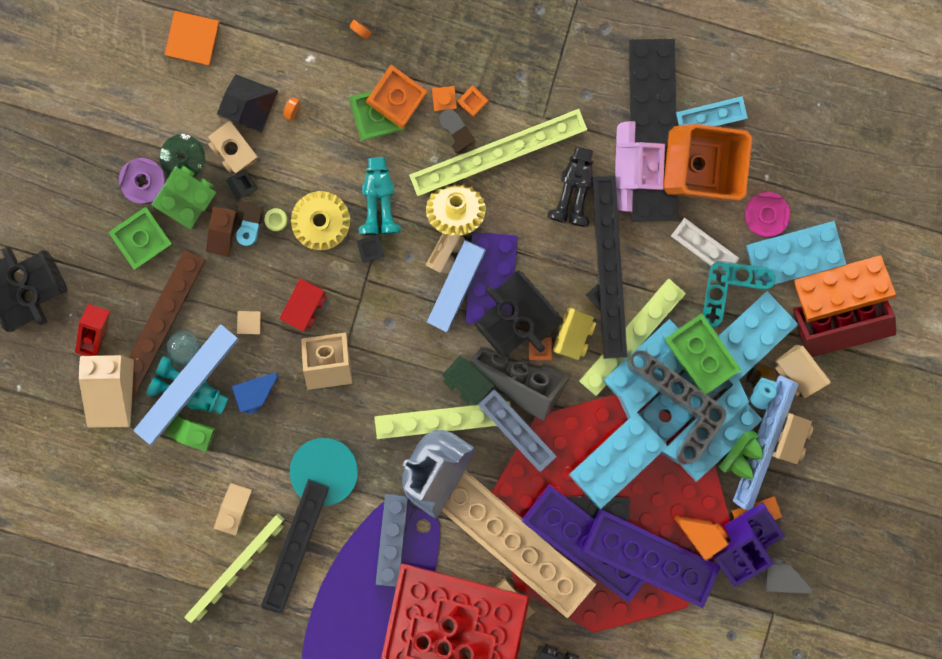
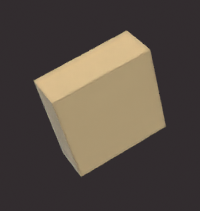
(249, 322)

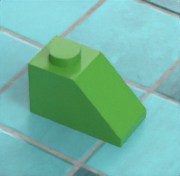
(191, 433)

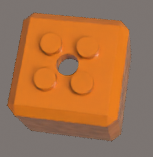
(723, 157)

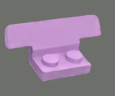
(636, 165)

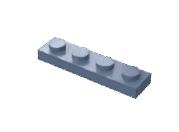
(517, 430)
(391, 539)

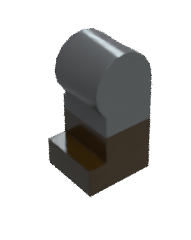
(450, 121)

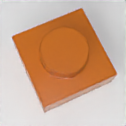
(444, 98)

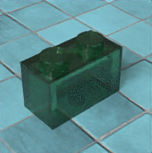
(467, 380)

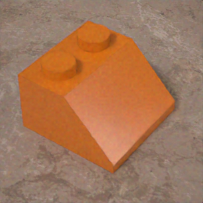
(704, 535)

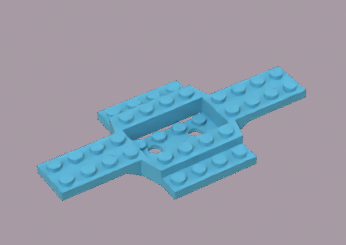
(645, 435)

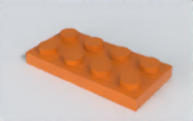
(844, 288)

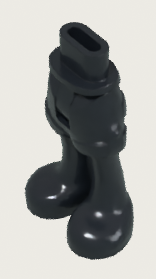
(578, 176)

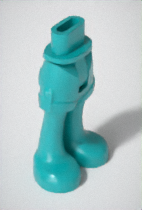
(378, 185)
(203, 399)

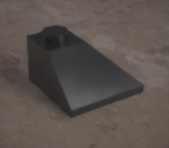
(247, 103)

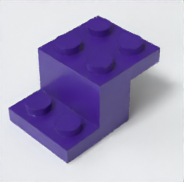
(750, 537)

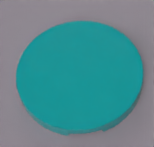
(327, 463)

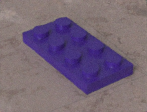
(493, 270)

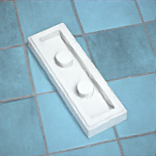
(702, 244)

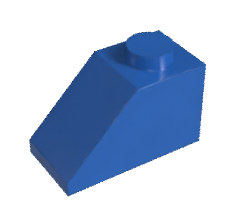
(254, 392)

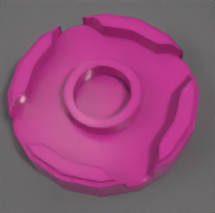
(767, 214)

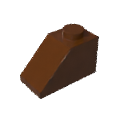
(221, 231)

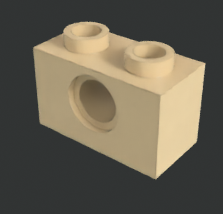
(222, 138)

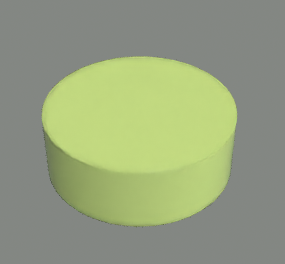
(276, 219)

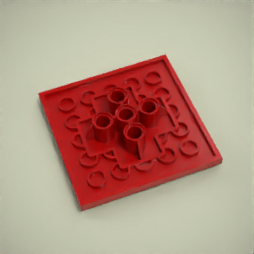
(484, 616)

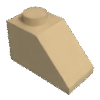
(233, 509)

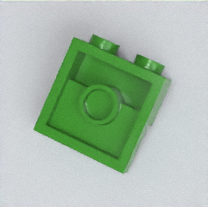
(184, 196)

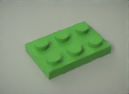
(702, 354)

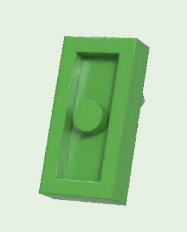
(735, 461)

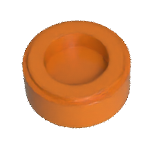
(360, 29)
(291, 108)

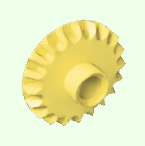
(451, 219)
(336, 223)

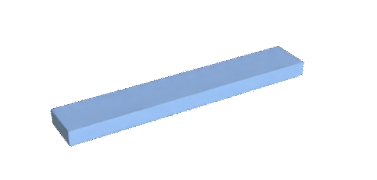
(186, 384)
(769, 434)

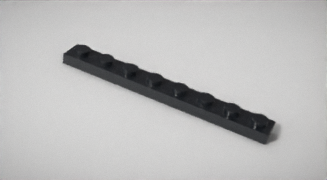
(609, 267)

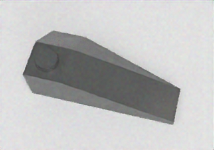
(528, 385)

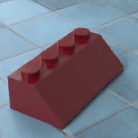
(846, 329)

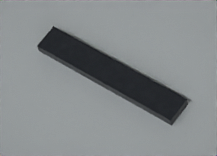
(295, 546)

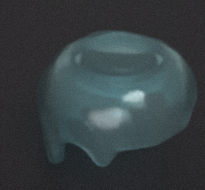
(182, 347)

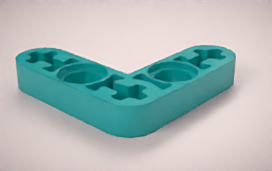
(730, 278)

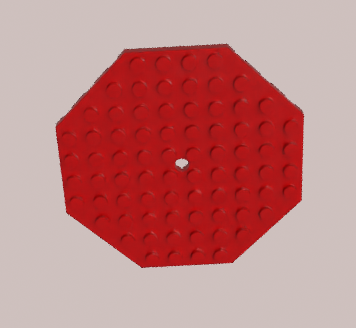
(655, 500)

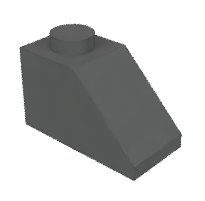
(783, 578)

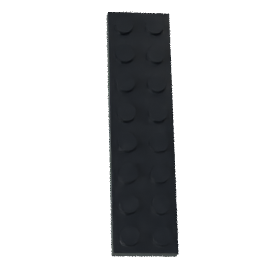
(654, 111)

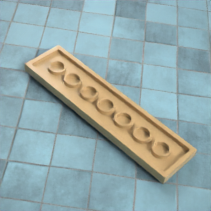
(517, 545)

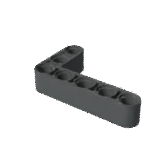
(683, 400)

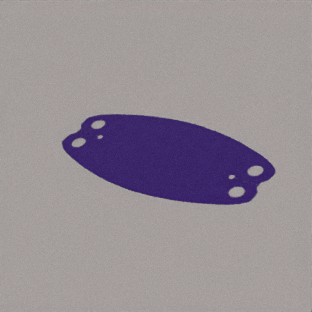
(350, 609)

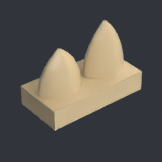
(440, 258)

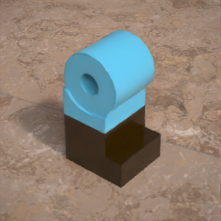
(251, 222)
(764, 385)

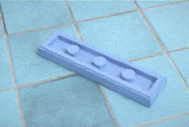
(456, 286)

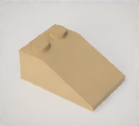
(106, 390)

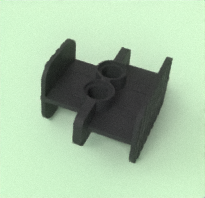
(39, 276)
(527, 306)

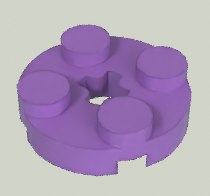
(135, 169)

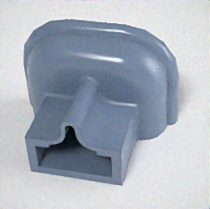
(435, 470)

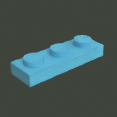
(714, 114)

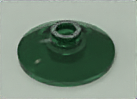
(187, 144)

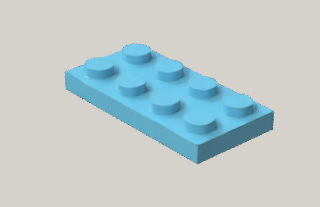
(798, 253)

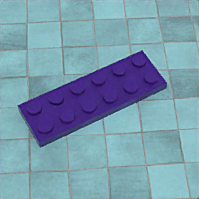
(567, 529)
(651, 558)

